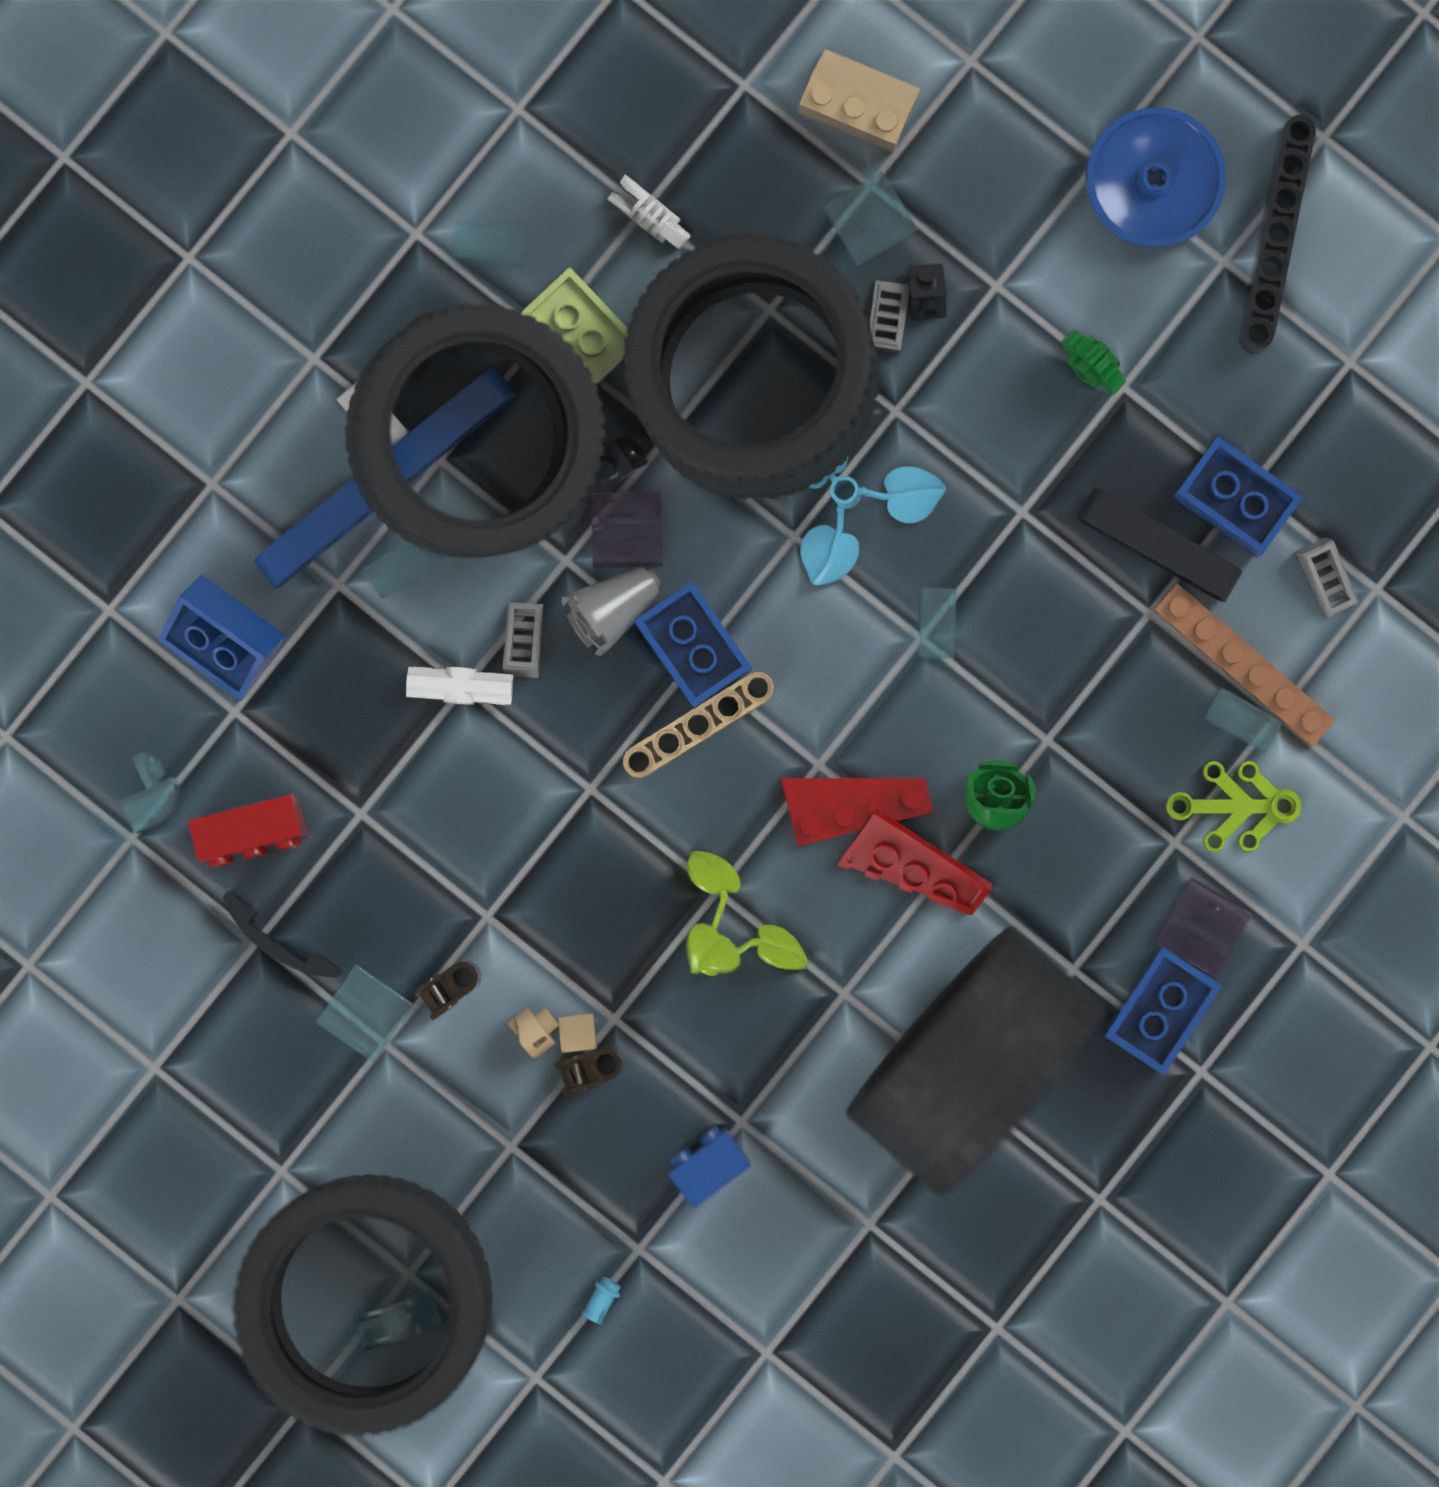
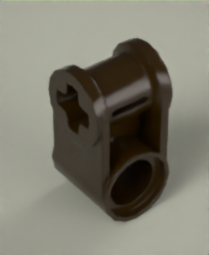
(447, 989)
(587, 1070)

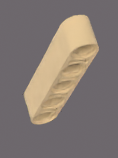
(710, 712)

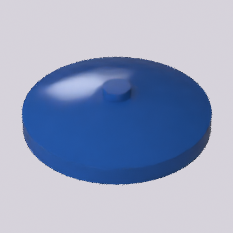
(1155, 177)

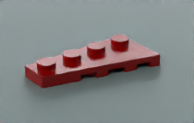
(843, 805)
(903, 858)

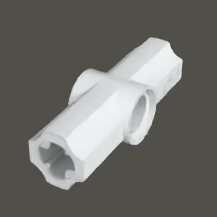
(459, 685)

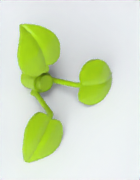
(715, 952)

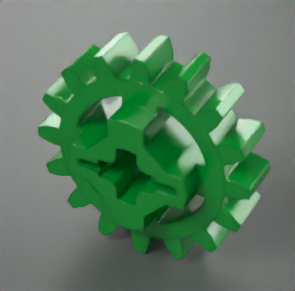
(1093, 362)

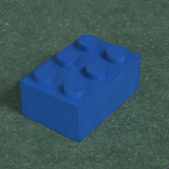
(1237, 497)
(693, 645)
(1161, 1010)
(708, 1166)

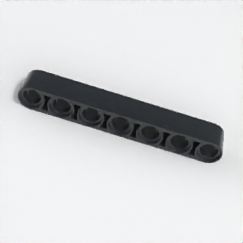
(1285, 219)

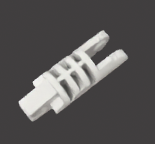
(650, 214)

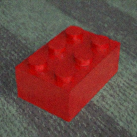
(248, 831)

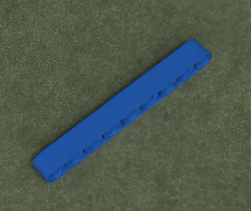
(413, 455)

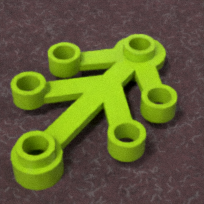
(1239, 806)

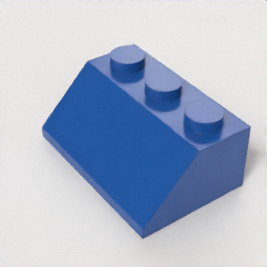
(221, 637)

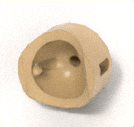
(534, 1030)

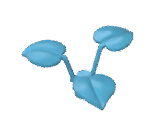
(832, 554)

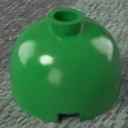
(999, 795)

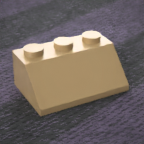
(858, 100)

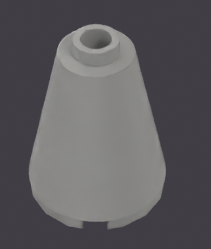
(609, 607)

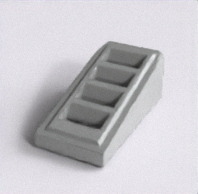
(885, 344)
(1310, 569)
(523, 669)

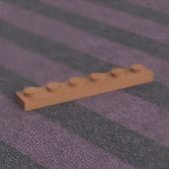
(1244, 665)

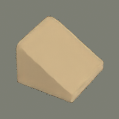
(577, 1033)

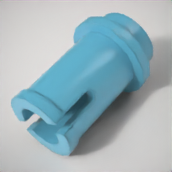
(601, 1300)

